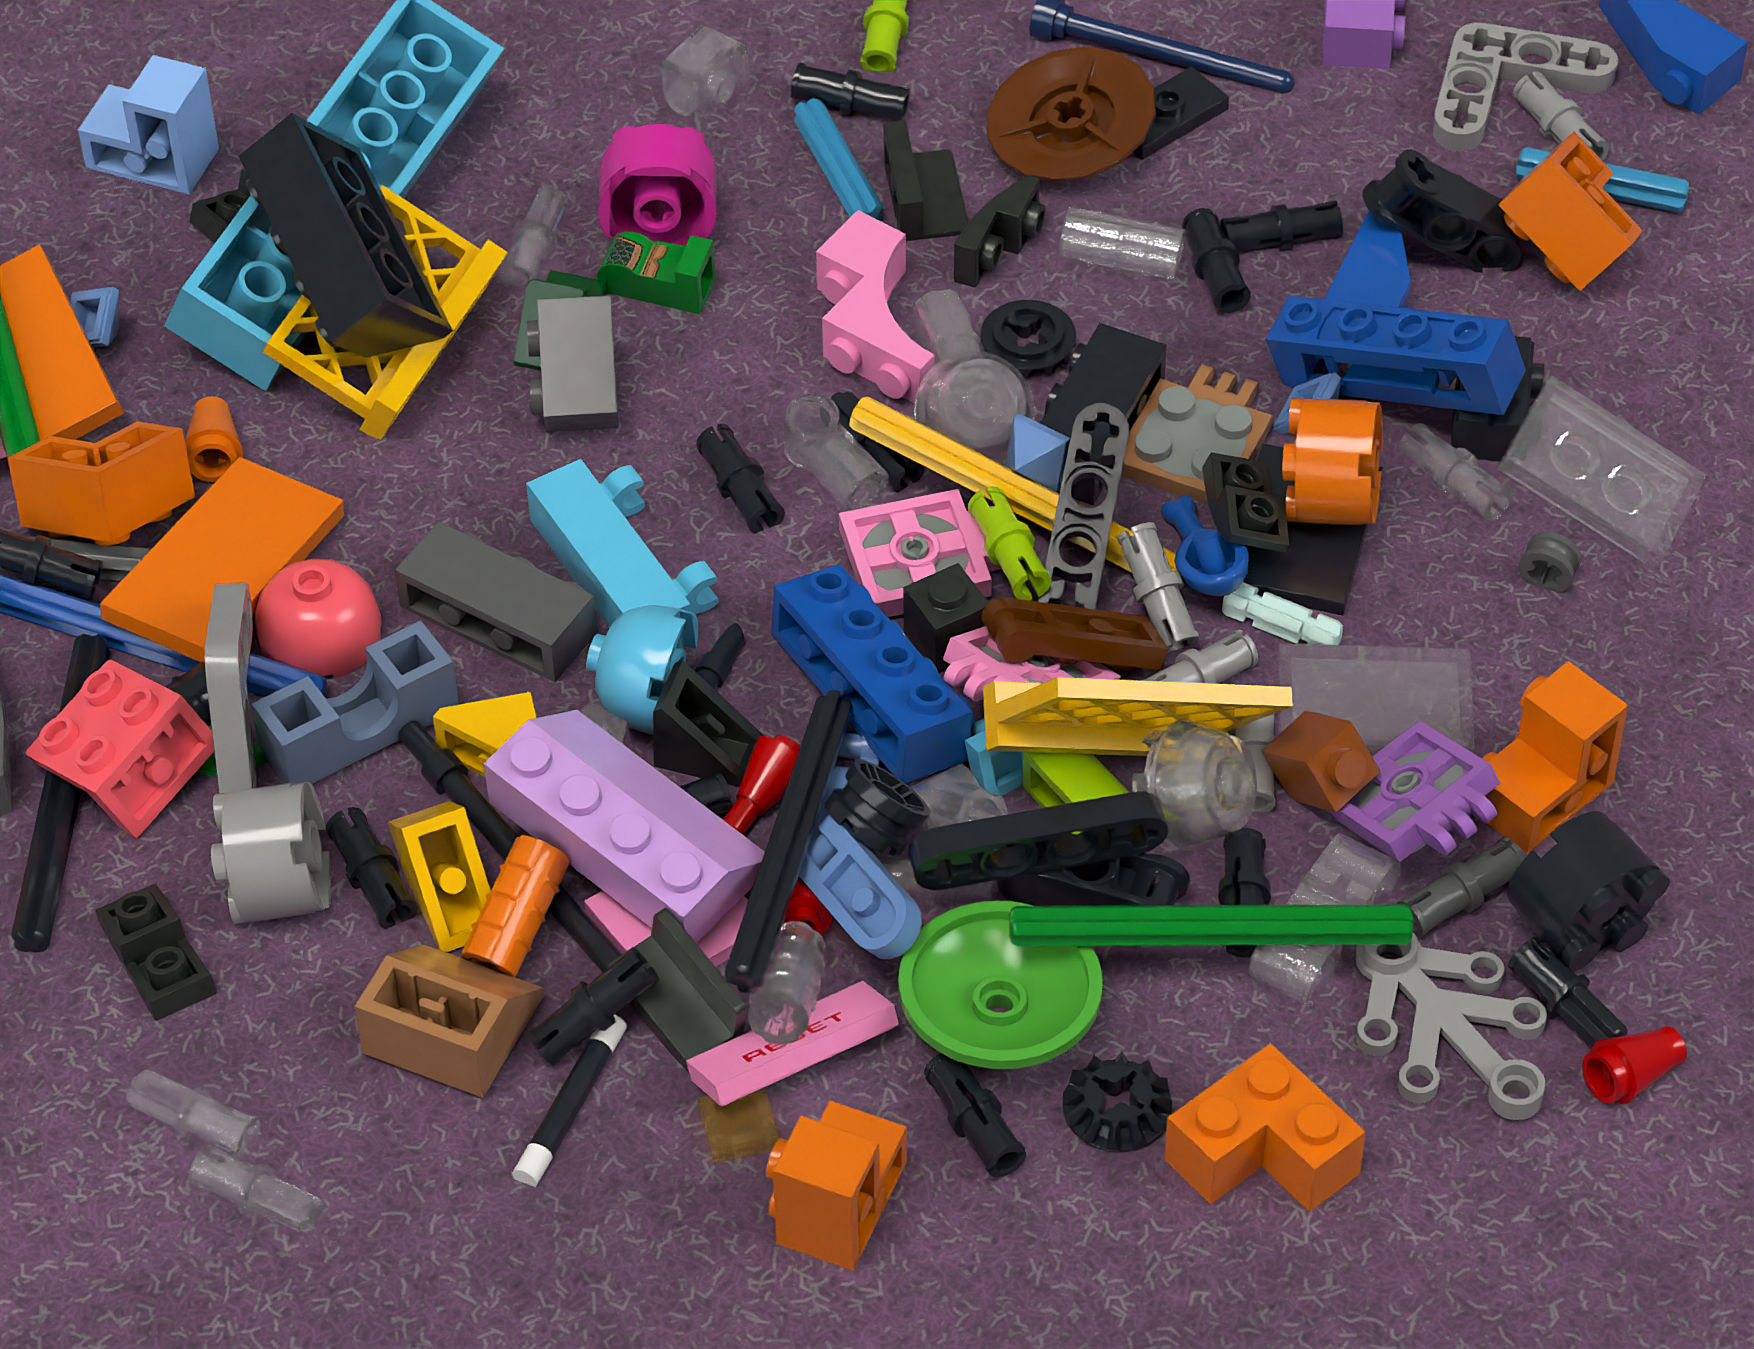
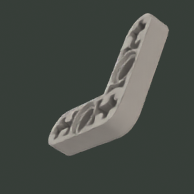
(1489, 65)
(226, 675)

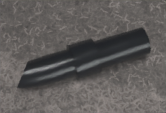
(717, 663)

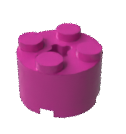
(658, 184)

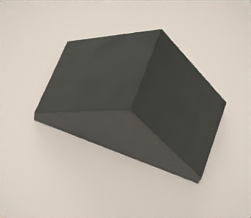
(700, 730)

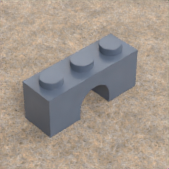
(316, 736)

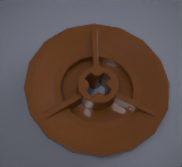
(1071, 114)

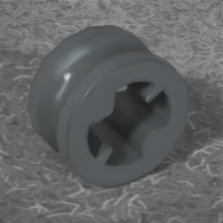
(1550, 561)

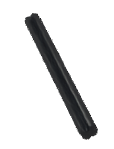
(54, 822)
(788, 842)

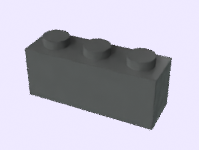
(497, 601)

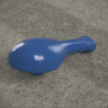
(1204, 555)

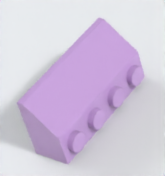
(621, 822)

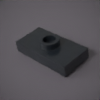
(1180, 108)

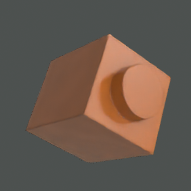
(1321, 761)

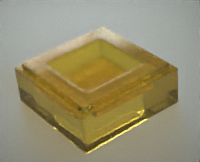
(739, 1127)

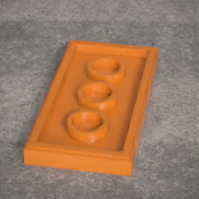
(54, 354)
(235, 533)

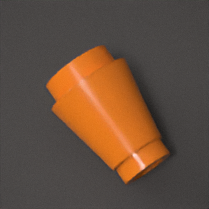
(212, 439)

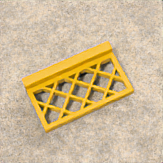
(408, 365)
(1112, 713)

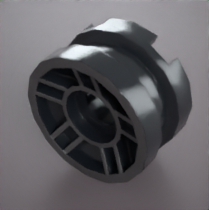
(877, 807)

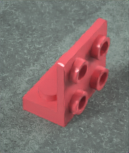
(125, 745)

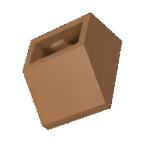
(444, 1016)

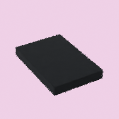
(1319, 558)

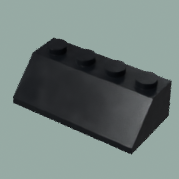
(342, 240)

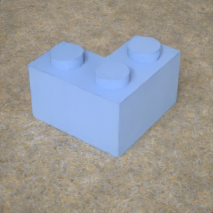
(155, 130)

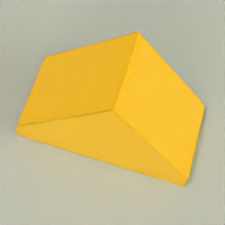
(481, 727)

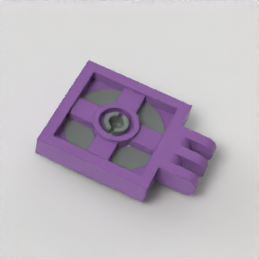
(1421, 795)

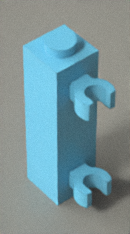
(602, 550)

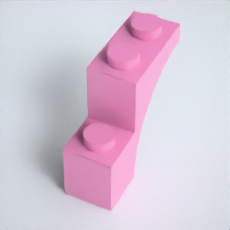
(859, 333)

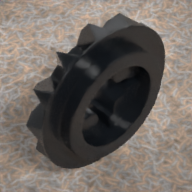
(1022, 319)
(1124, 1125)

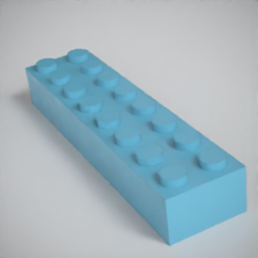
(394, 105)

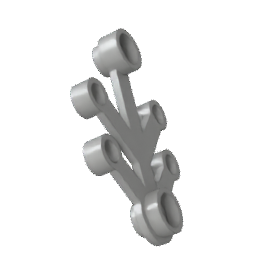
(1450, 1014)

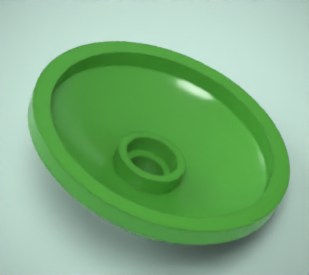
(969, 966)

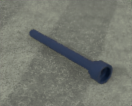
(1057, 20)

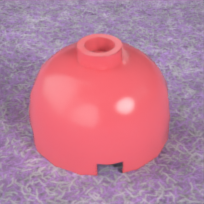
(318, 617)

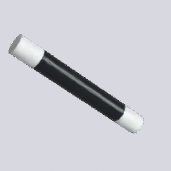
(568, 1103)

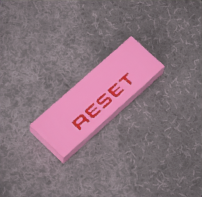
(753, 1063)

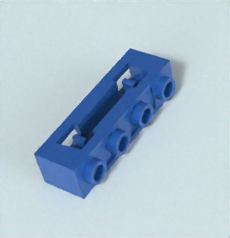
(1399, 353)

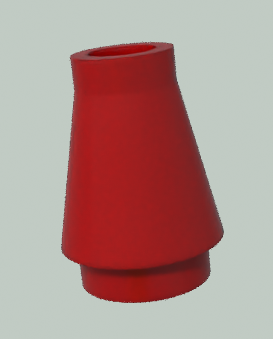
(1631, 1063)

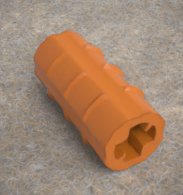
(516, 905)

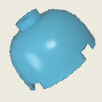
(638, 658)

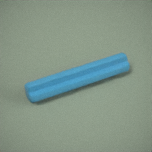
(836, 159)
(1626, 184)

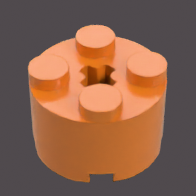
(1333, 461)

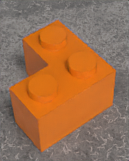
(1570, 213)
(104, 485)
(1559, 756)
(1266, 1119)
(834, 1182)

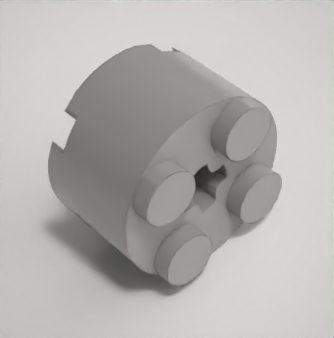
(271, 852)

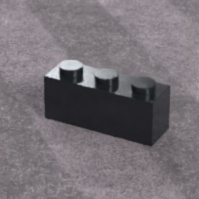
(1110, 370)

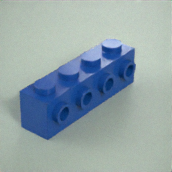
(895, 692)

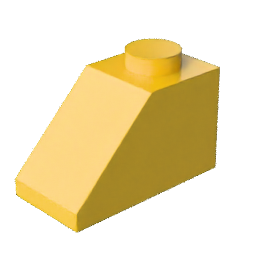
(442, 870)

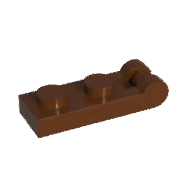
(1073, 634)

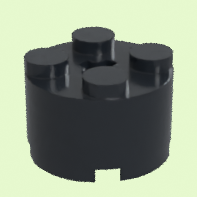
(1587, 890)

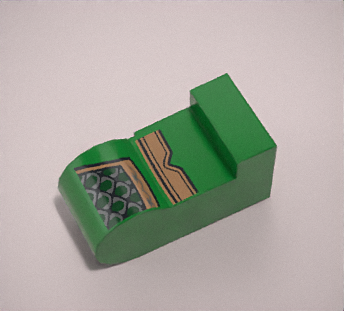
(660, 271)

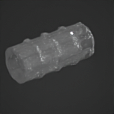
(1122, 243)
(944, 324)
(787, 998)

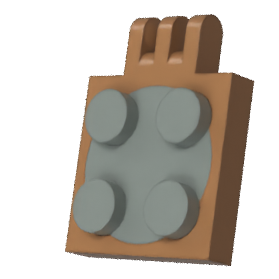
(1186, 425)

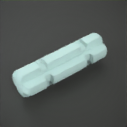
(1281, 617)

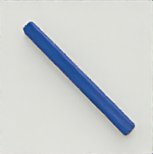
(81, 616)

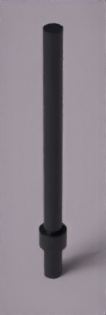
(449, 775)

